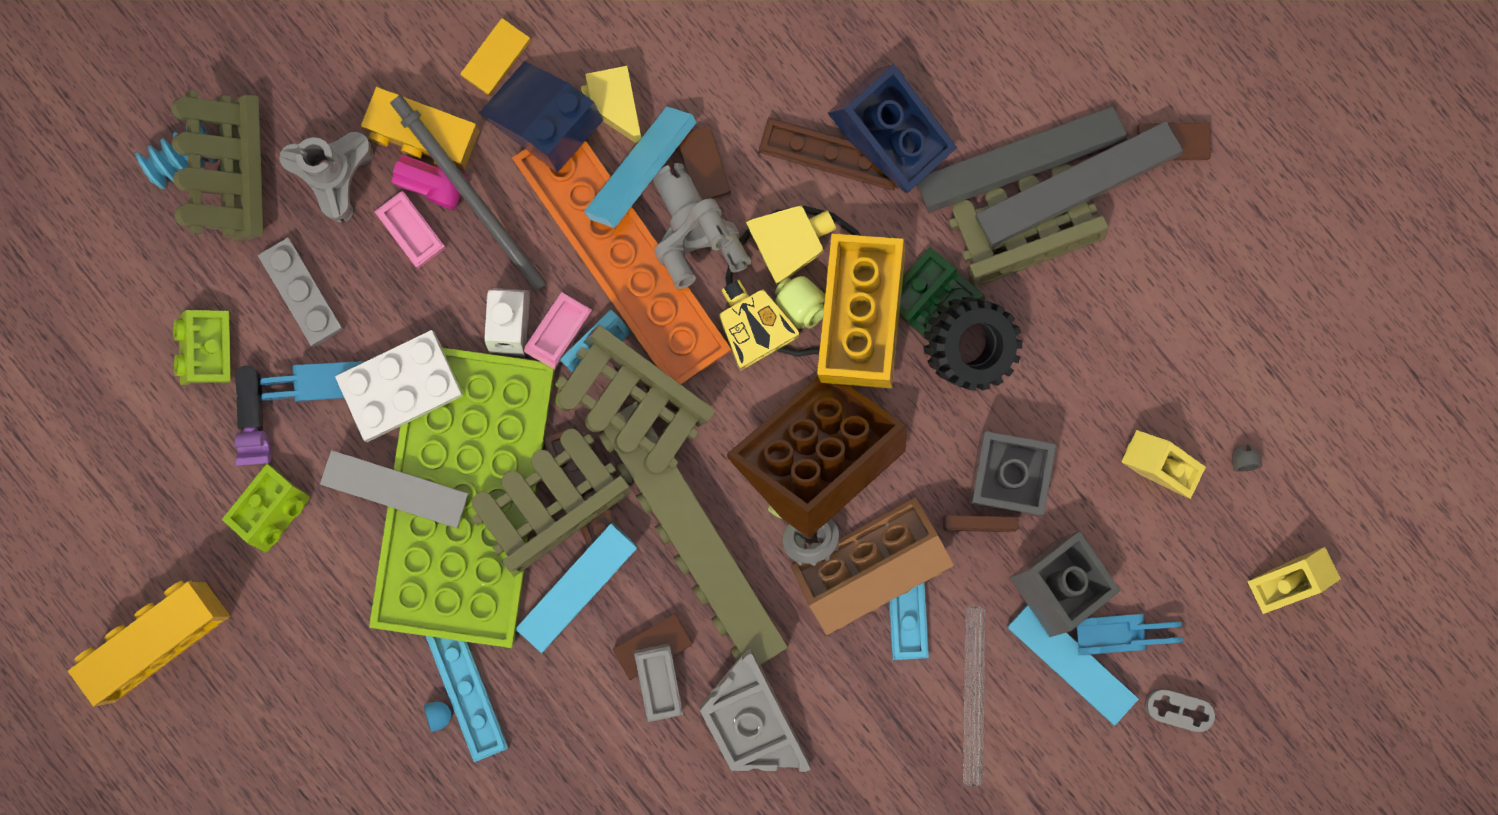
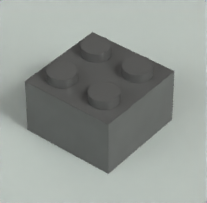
(1012, 474)
(1065, 584)

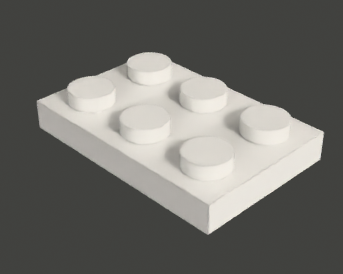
(399, 386)

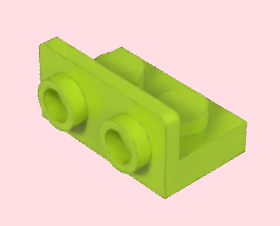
(202, 347)
(266, 509)

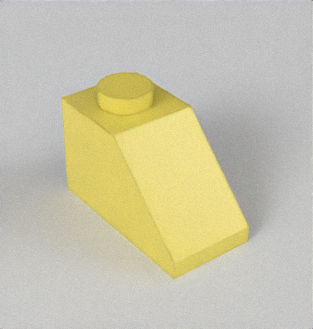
(614, 99)
(1163, 463)
(1294, 580)

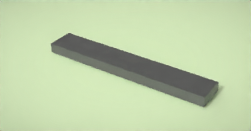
(1021, 159)
(1079, 184)

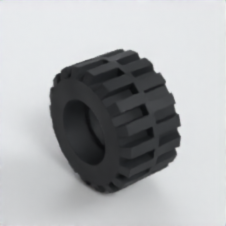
(998, 351)

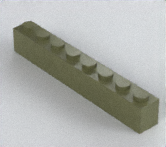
(699, 551)

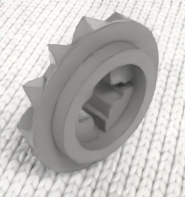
(796, 547)

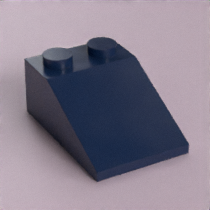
(543, 115)
(893, 127)

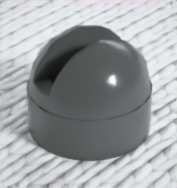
(1247, 460)

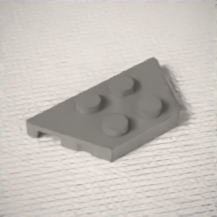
(751, 721)

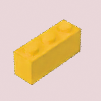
(451, 132)

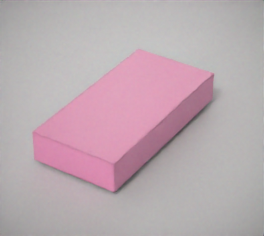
(410, 229)
(557, 330)

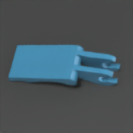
(310, 382)
(1119, 634)

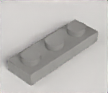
(300, 292)

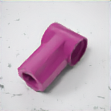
(426, 181)

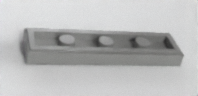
(394, 489)

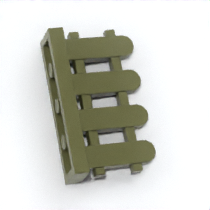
(240, 165)
(1018, 252)
(660, 391)
(539, 519)

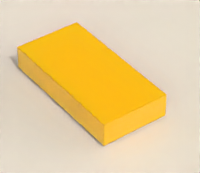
(495, 57)

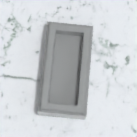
(658, 682)

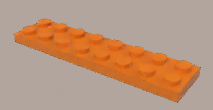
(623, 262)

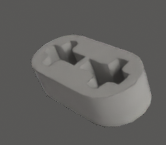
(1181, 701)

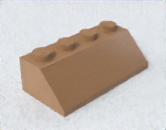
(873, 566)

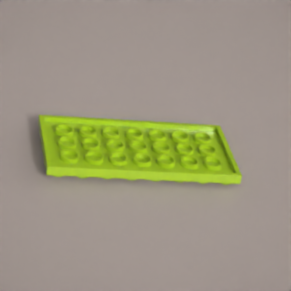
(448, 577)

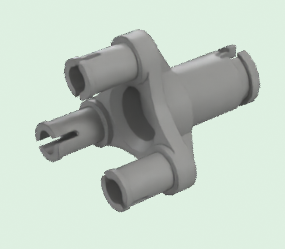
(331, 179)
(693, 226)

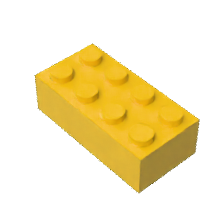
(861, 311)
(148, 642)

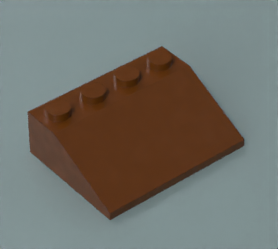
(819, 453)

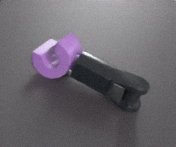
(252, 444)

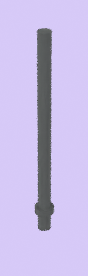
(412, 121)

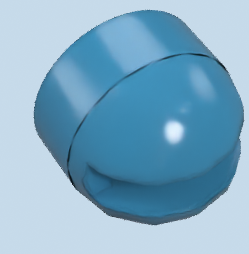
(437, 715)

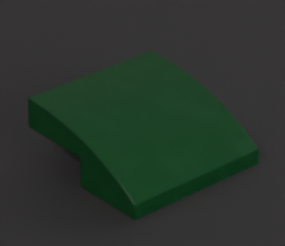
(928, 286)

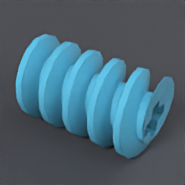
(166, 162)

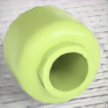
(800, 301)

